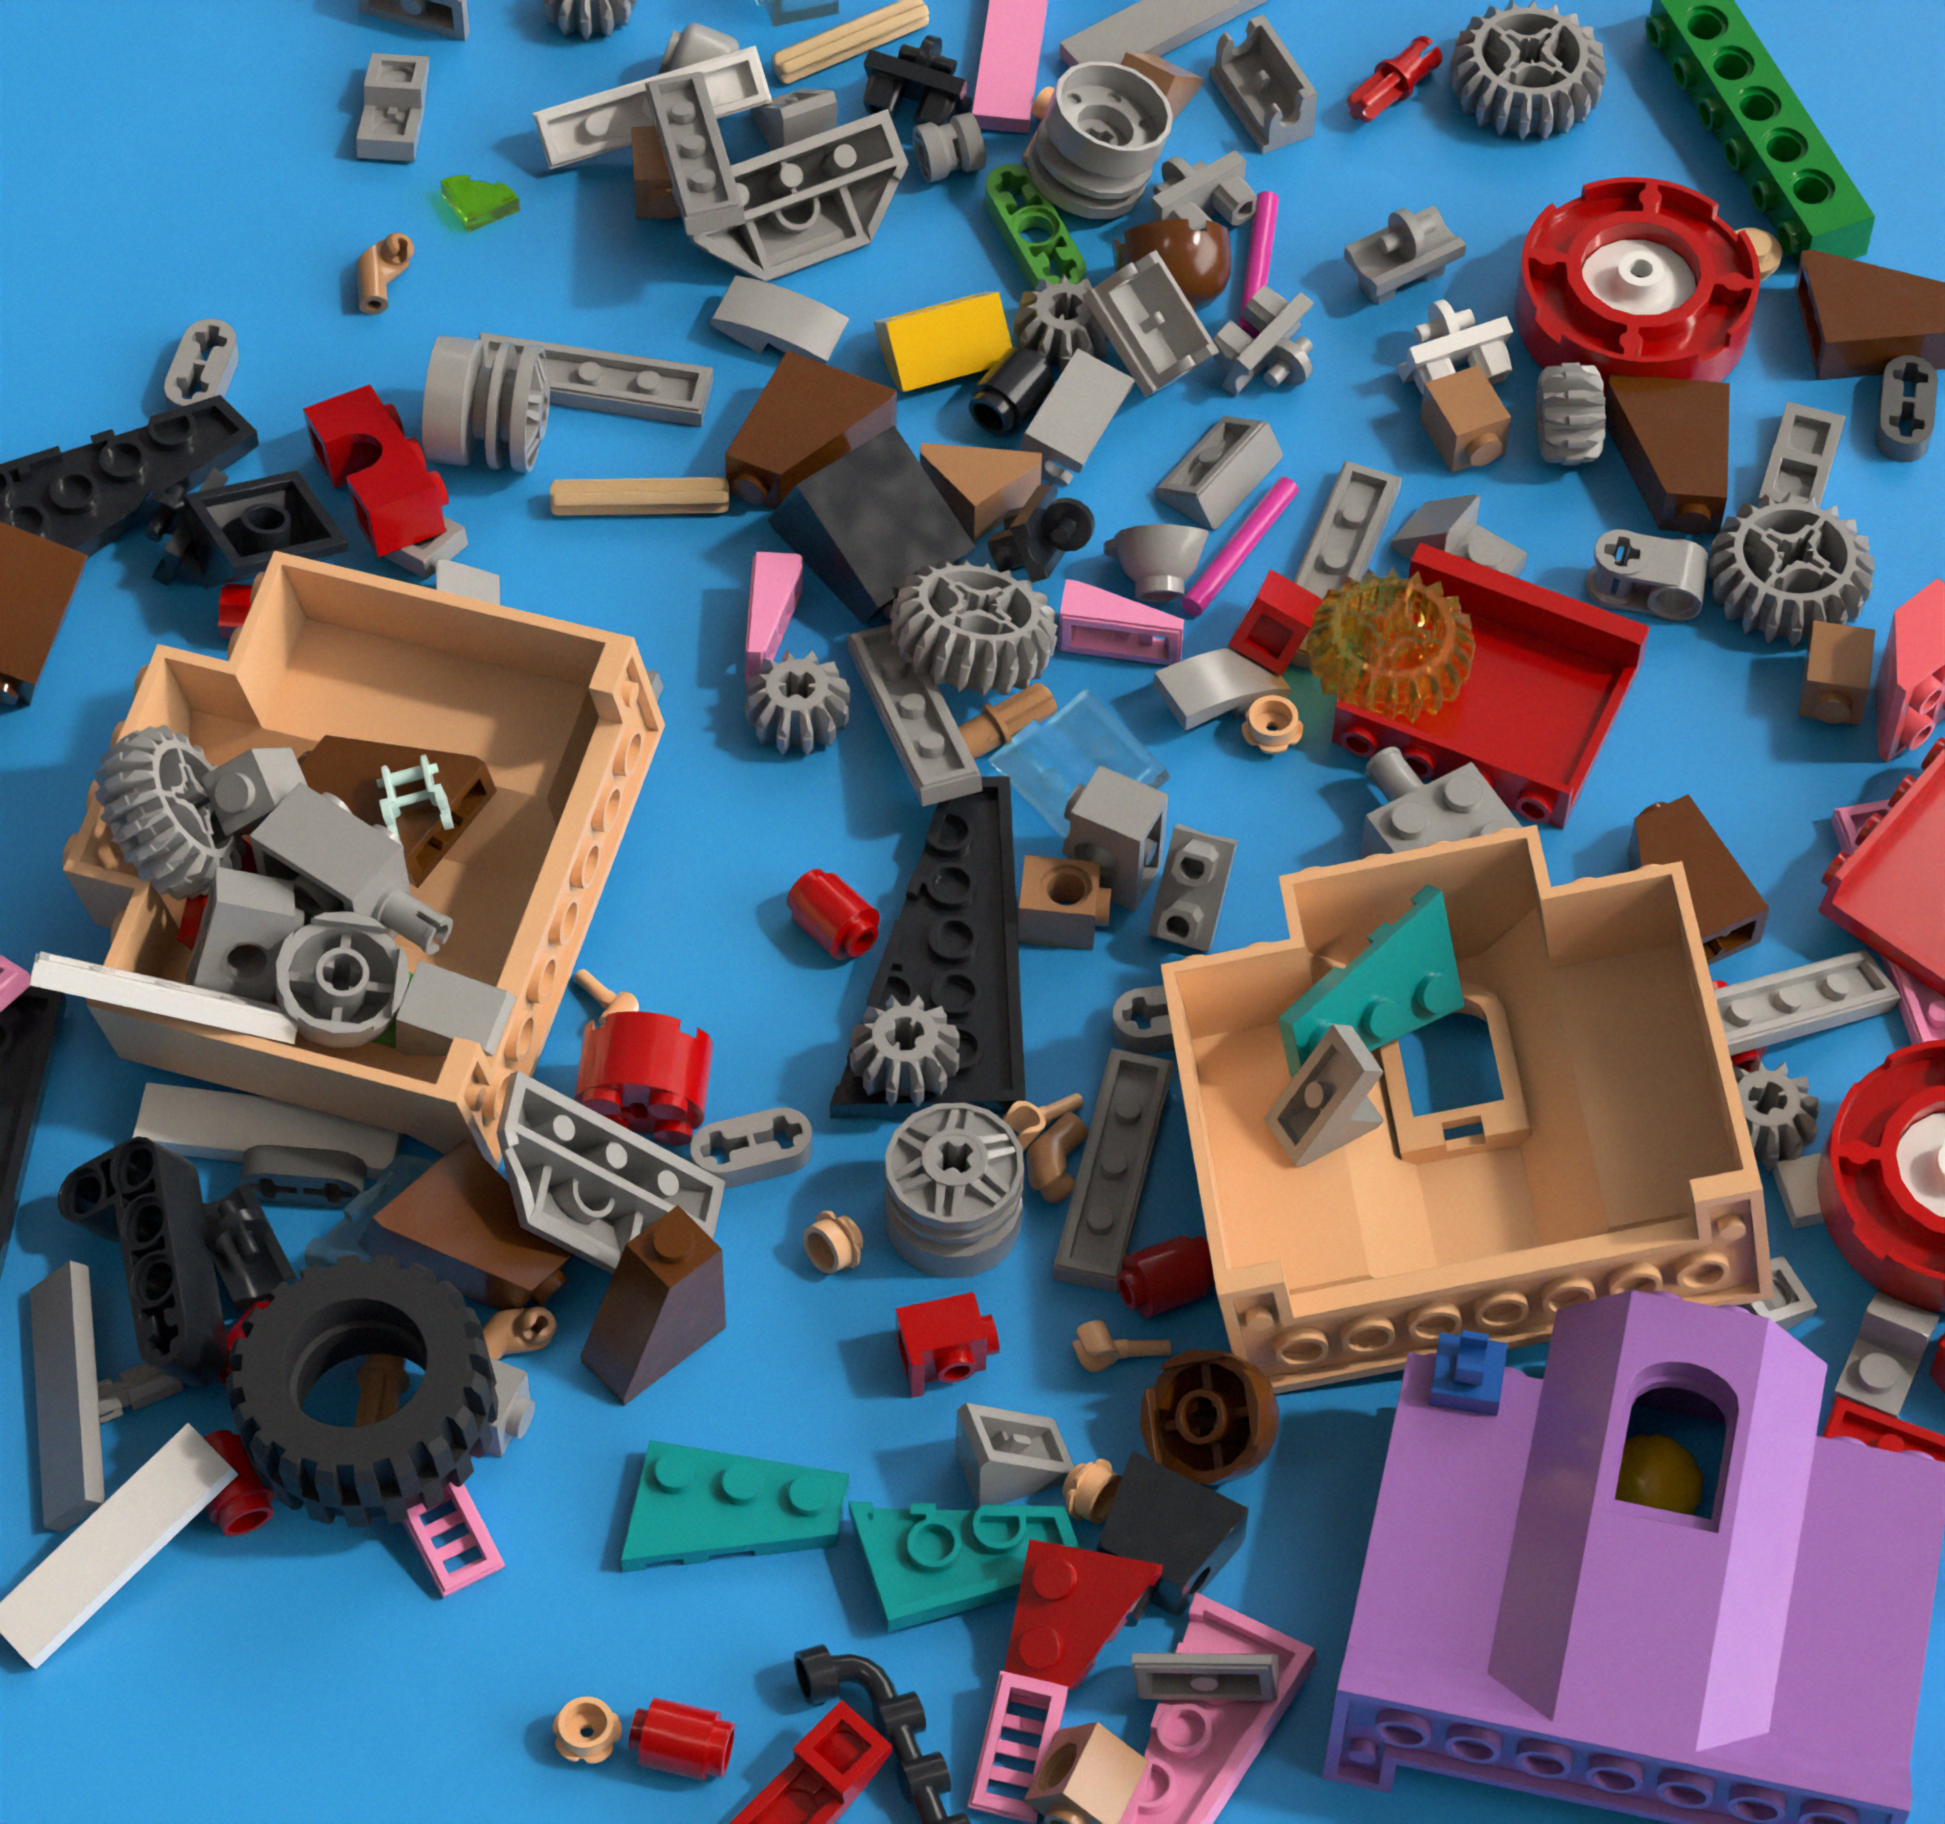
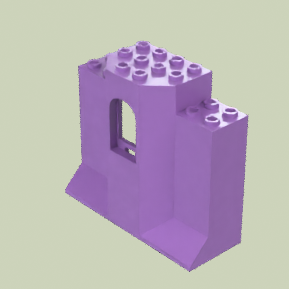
(1631, 1649)

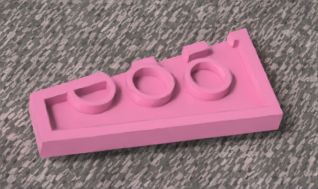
(1208, 1745)

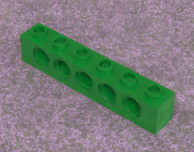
(1761, 127)

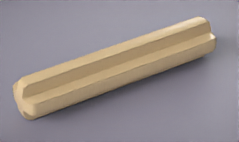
(849, 39)
(639, 496)

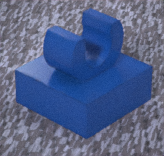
(1468, 1372)

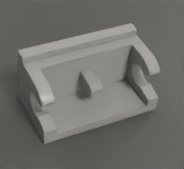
(1265, 87)
(1150, 323)
(1075, 415)

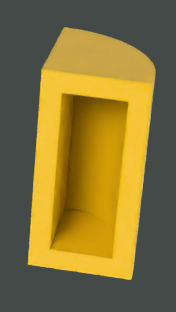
(943, 340)

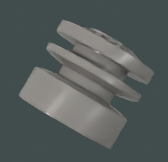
(1099, 139)
(482, 403)
(953, 1190)

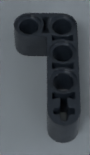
(157, 1213)

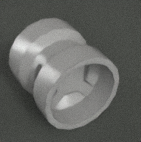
(949, 147)

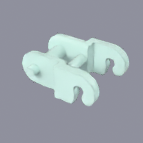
(391, 806)

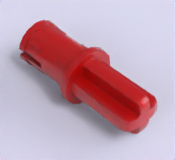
(1393, 80)

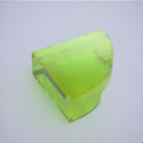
(478, 201)

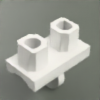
(1477, 345)

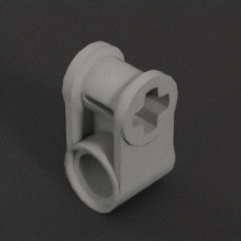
(1654, 575)

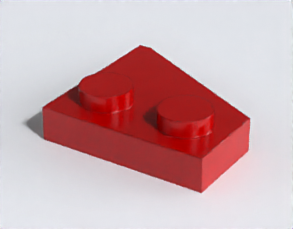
(1070, 1609)

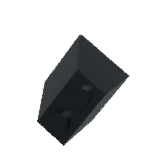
(870, 524)

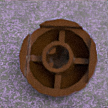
(1194, 257)
(1209, 1416)

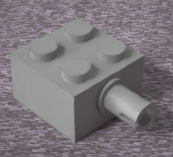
(1421, 814)
(343, 866)

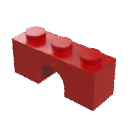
(390, 489)

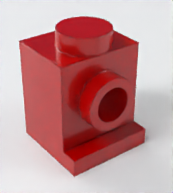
(943, 1340)

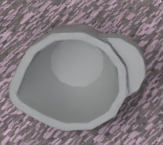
(1158, 558)

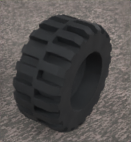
(347, 1315)

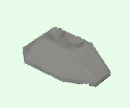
(811, 199)
(591, 1179)

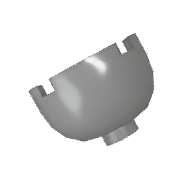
(341, 979)

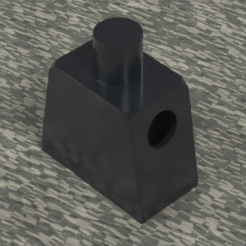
(1173, 1524)

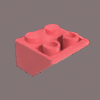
(1912, 673)

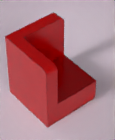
(1275, 622)

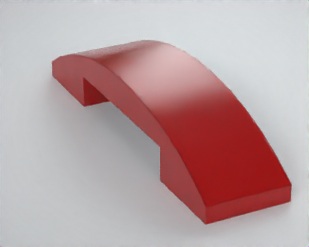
(825, 1776)

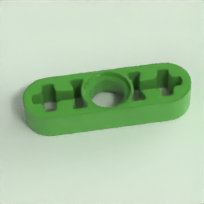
(1034, 212)

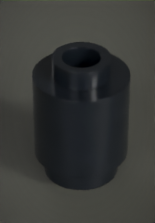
(1011, 390)

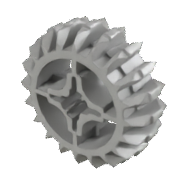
(1528, 81)
(1801, 566)
(973, 627)
(164, 813)

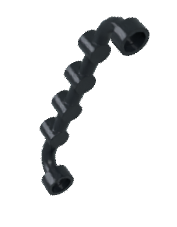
(895, 1718)

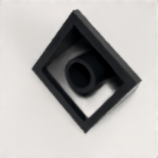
(245, 522)

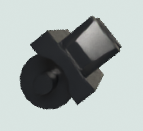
(918, 76)
(167, 516)
(1041, 533)
(245, 1248)

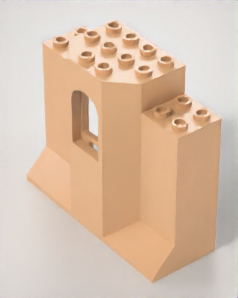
(381, 660)
(1593, 1176)

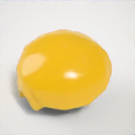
(1659, 1474)

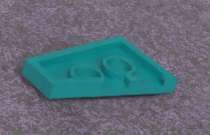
(1385, 991)
(724, 1503)
(949, 1560)

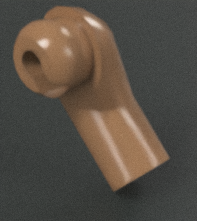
(378, 268)
(1047, 1158)
(519, 1331)

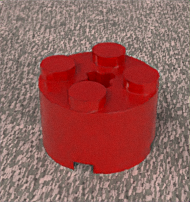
(646, 1074)

